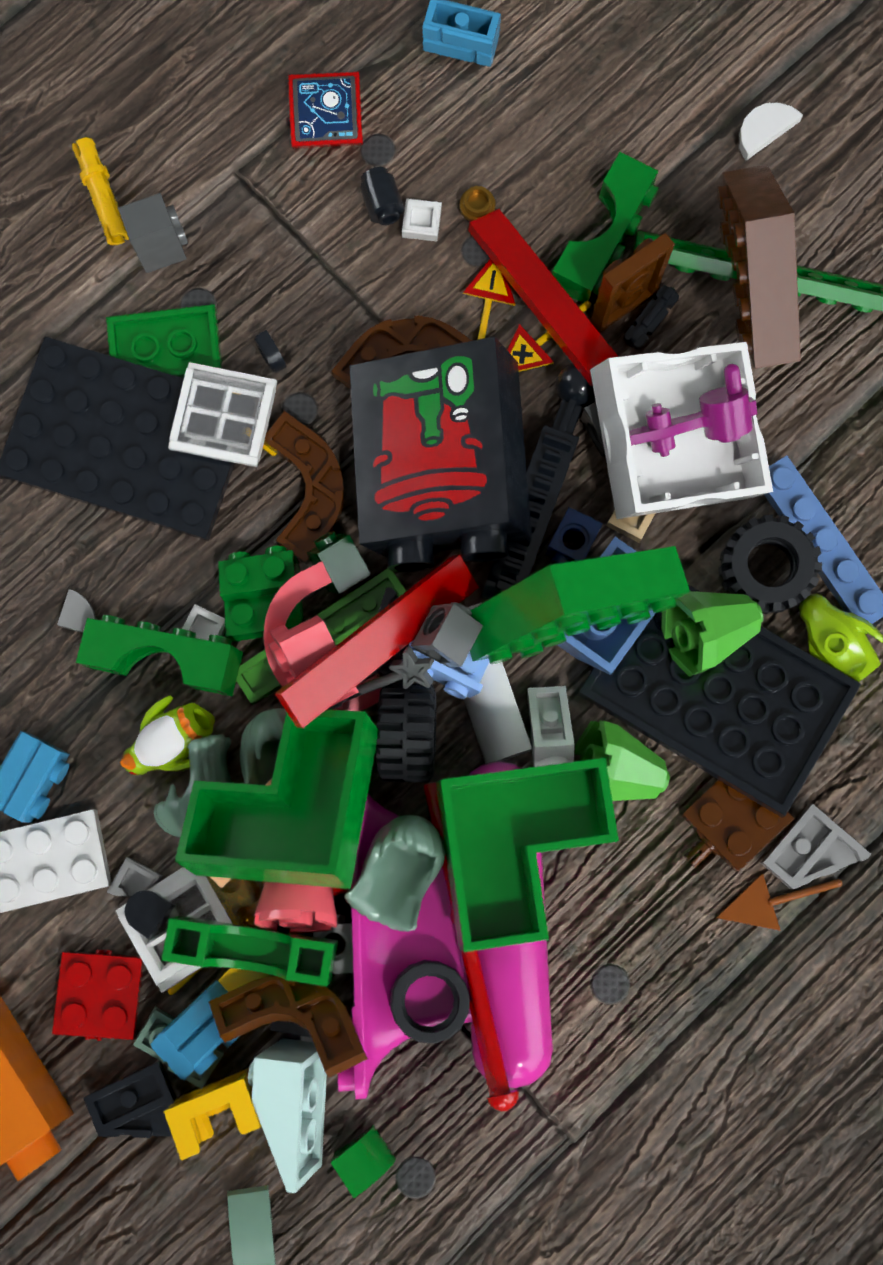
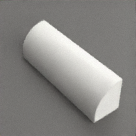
(497, 716)

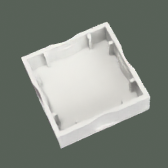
(697, 468)

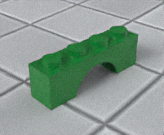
(624, 193)
(116, 648)
(250, 948)

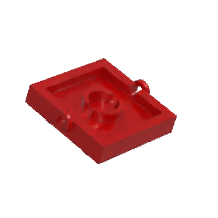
(98, 995)

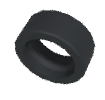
(460, 1009)

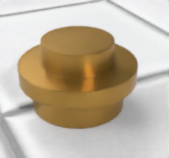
(477, 203)

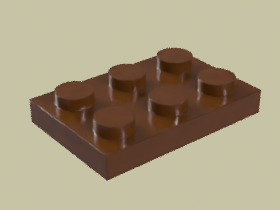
(632, 281)

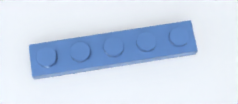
(840, 565)

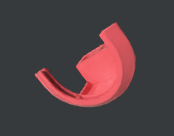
(298, 648)

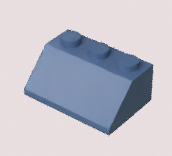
(608, 646)

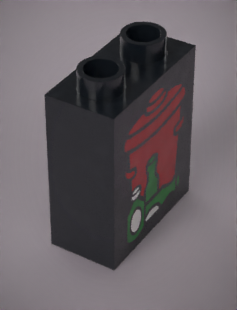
(440, 454)

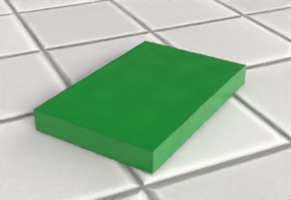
(167, 338)

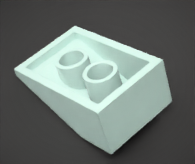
(290, 1105)

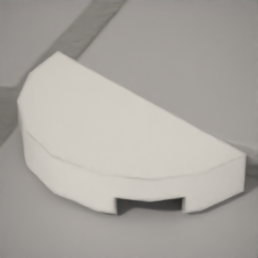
(765, 125)

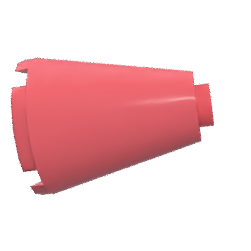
(296, 907)

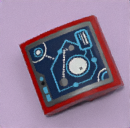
(325, 110)

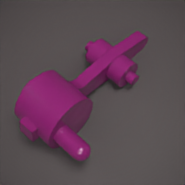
(724, 416)

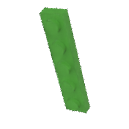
(341, 621)

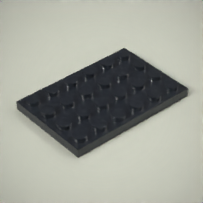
(102, 438)
(746, 721)

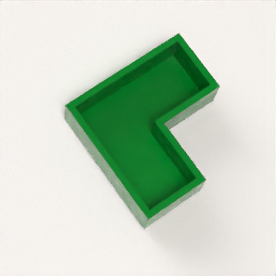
(573, 597)
(302, 824)
(492, 839)

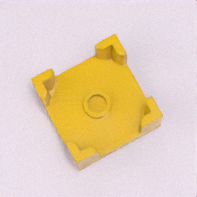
(190, 1113)

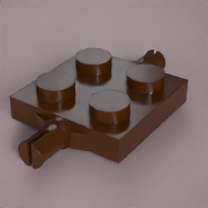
(731, 826)

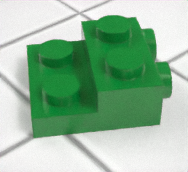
(249, 586)

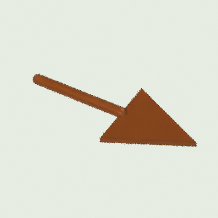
(757, 908)

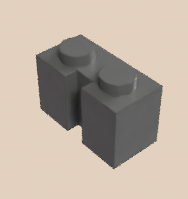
(154, 232)

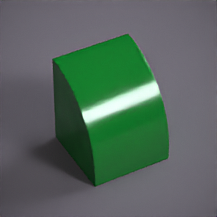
(363, 1161)

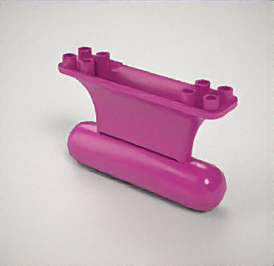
(512, 974)

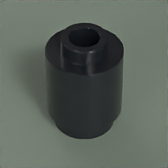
(381, 196)

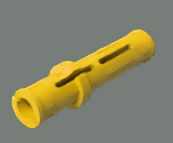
(96, 178)

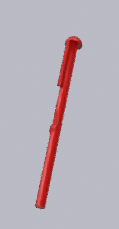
(500, 1095)

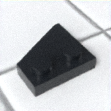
(133, 1104)

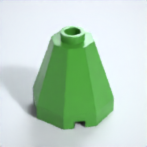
(709, 628)
(631, 766)

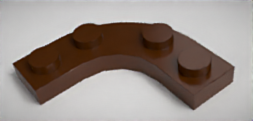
(396, 339)
(323, 483)
(290, 1001)

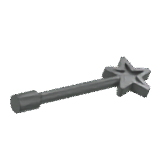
(409, 669)

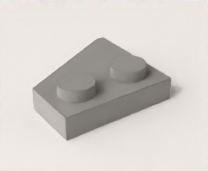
(812, 849)

